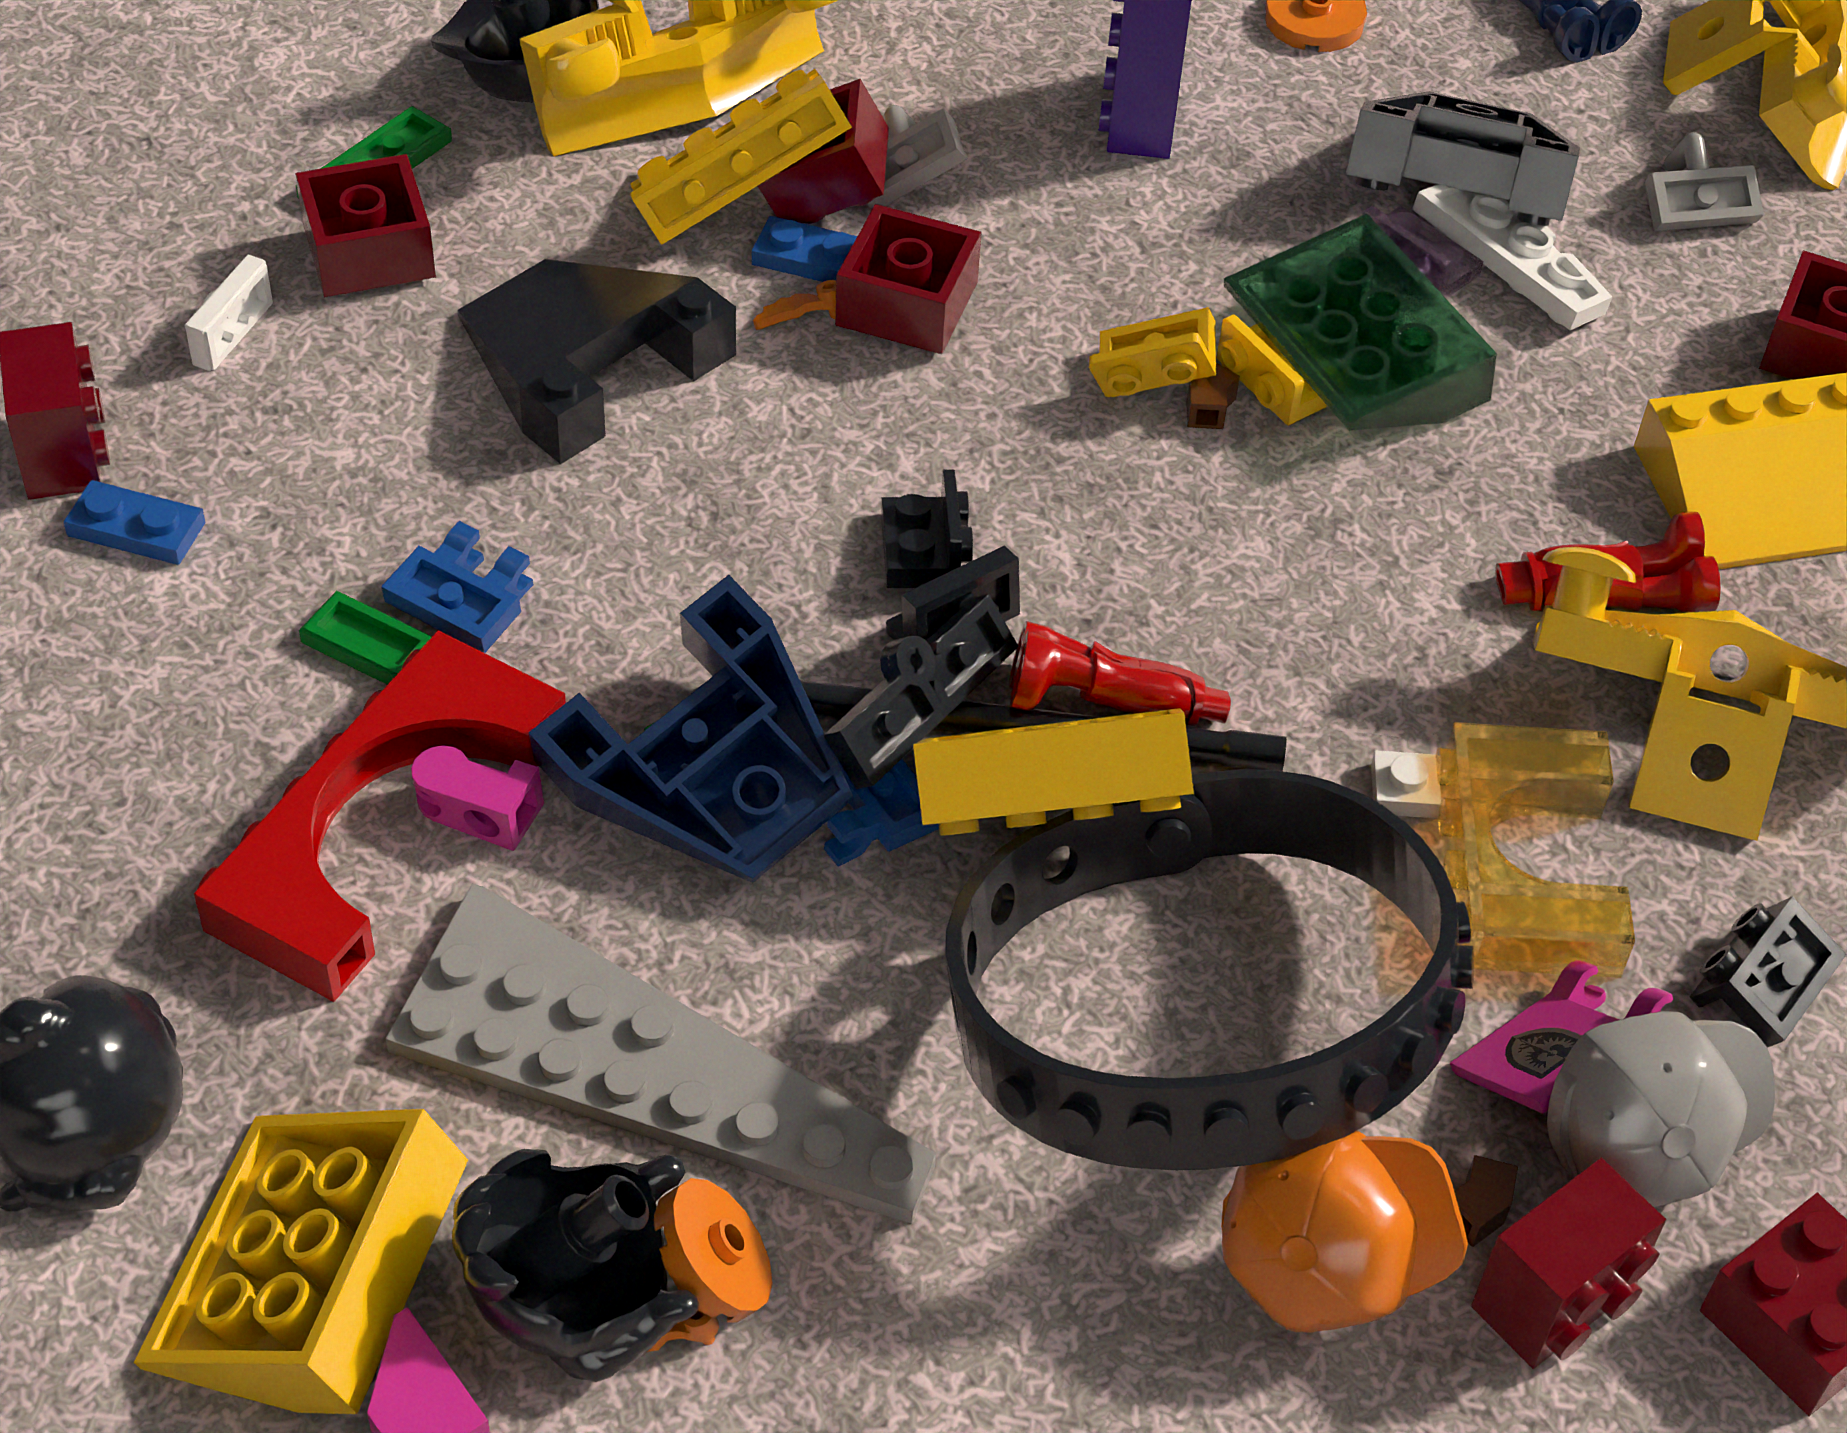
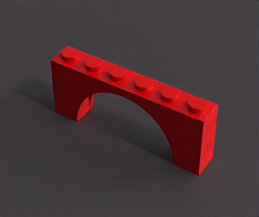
(271, 890)

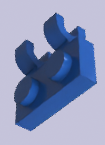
(453, 599)
(880, 812)

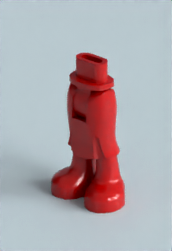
(1666, 572)
(1108, 678)

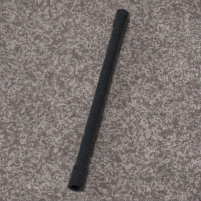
(1229, 748)

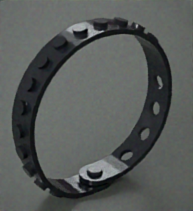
(1223, 1116)

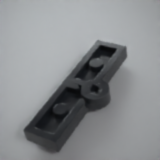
(919, 689)

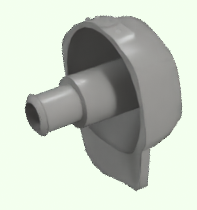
(1661, 1101)

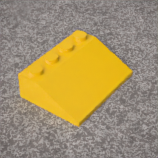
(1755, 465)
(1053, 768)
(307, 1258)

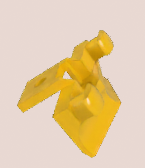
(1801, 77)
(618, 80)
(1678, 654)

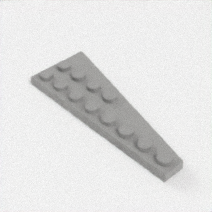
(577, 1032)

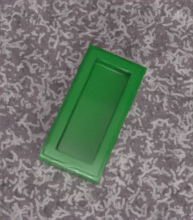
(361, 637)

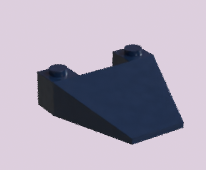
(724, 773)

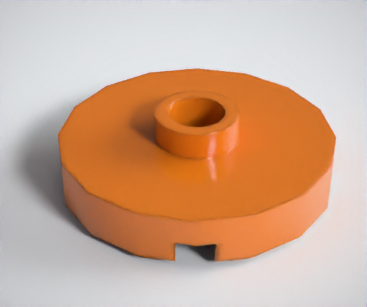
(1316, 22)
(713, 1250)

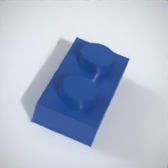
(801, 249)
(134, 522)

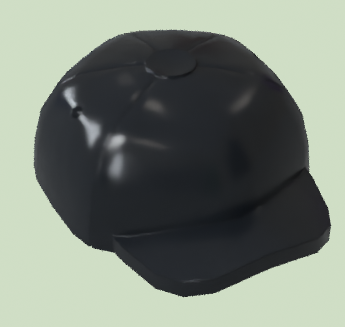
(488, 39)

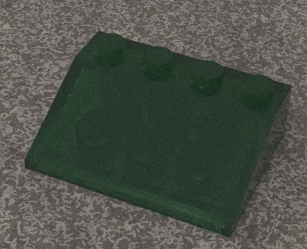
(1367, 329)

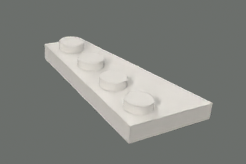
(1516, 252)

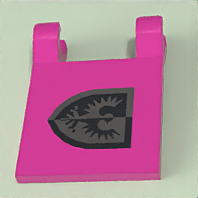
(1532, 1047)

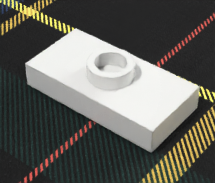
(229, 313)

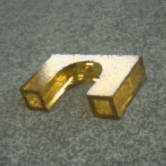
(1513, 916)

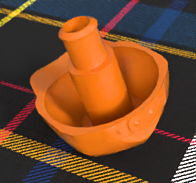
(1342, 1231)

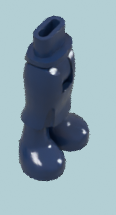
(1585, 25)

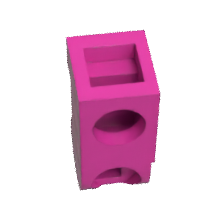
(477, 797)

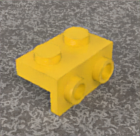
(1156, 353)
(1266, 371)

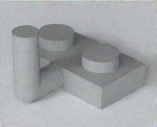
(918, 151)
(1701, 193)

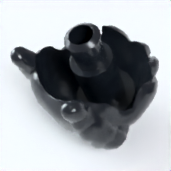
(84, 1093)
(571, 1258)

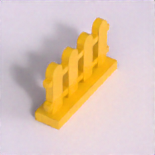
(738, 155)

